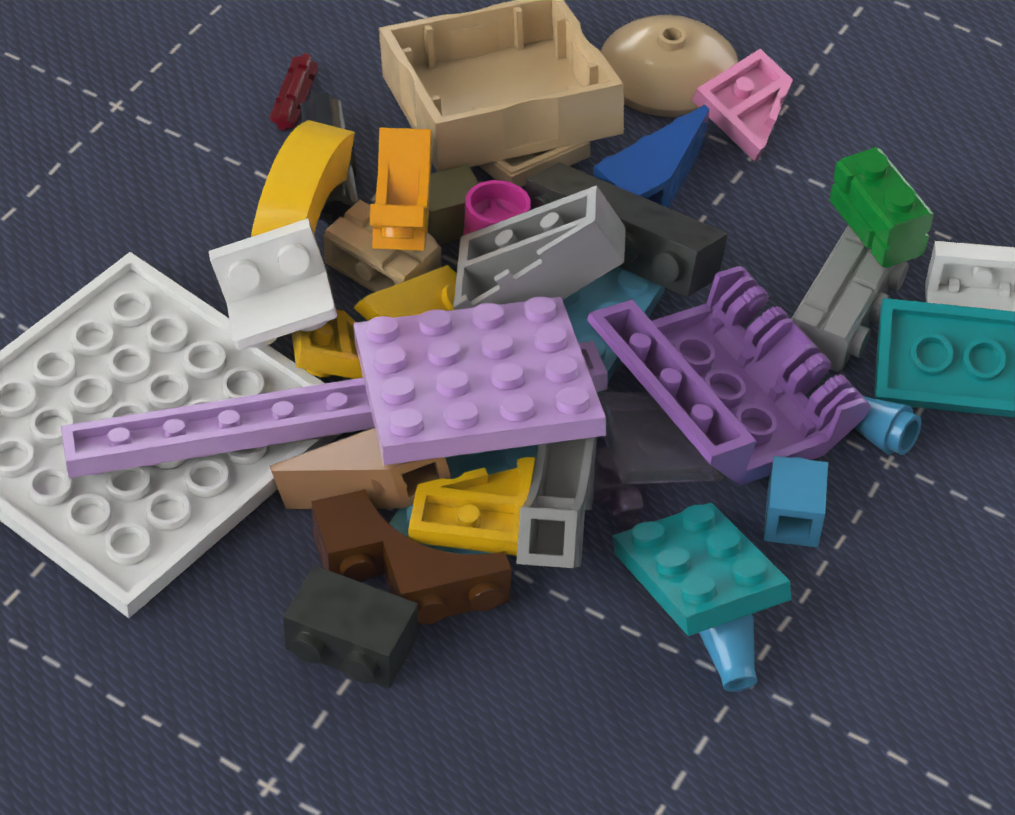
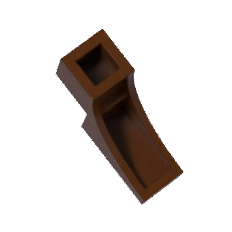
(362, 545)

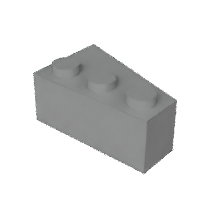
(540, 252)

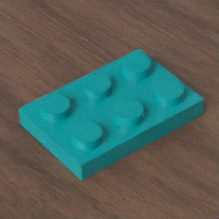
(946, 357)
(701, 568)

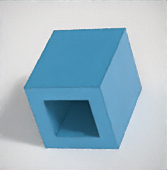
(796, 501)

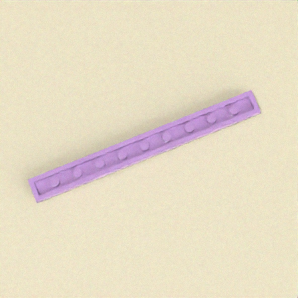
(233, 424)

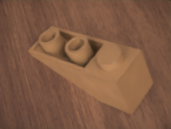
(351, 467)

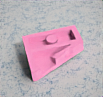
(746, 100)

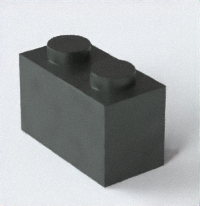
(350, 627)

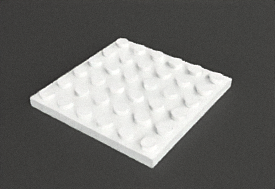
(118, 351)

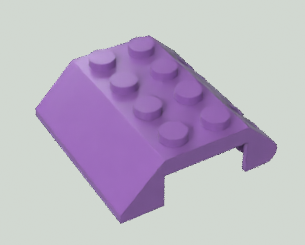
(732, 387)

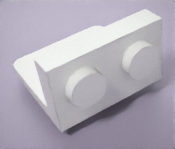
(971, 276)

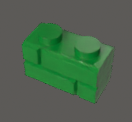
(881, 207)

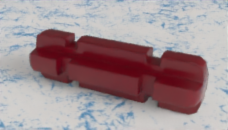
(294, 91)

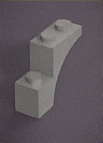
(556, 504)

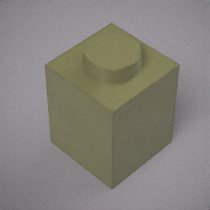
(447, 202)

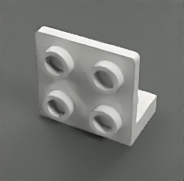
(274, 285)

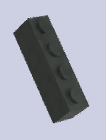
(658, 240)

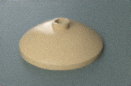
(666, 61)

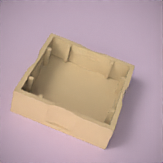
(501, 82)

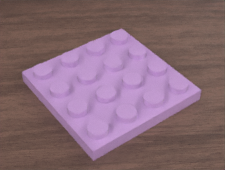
(476, 380)

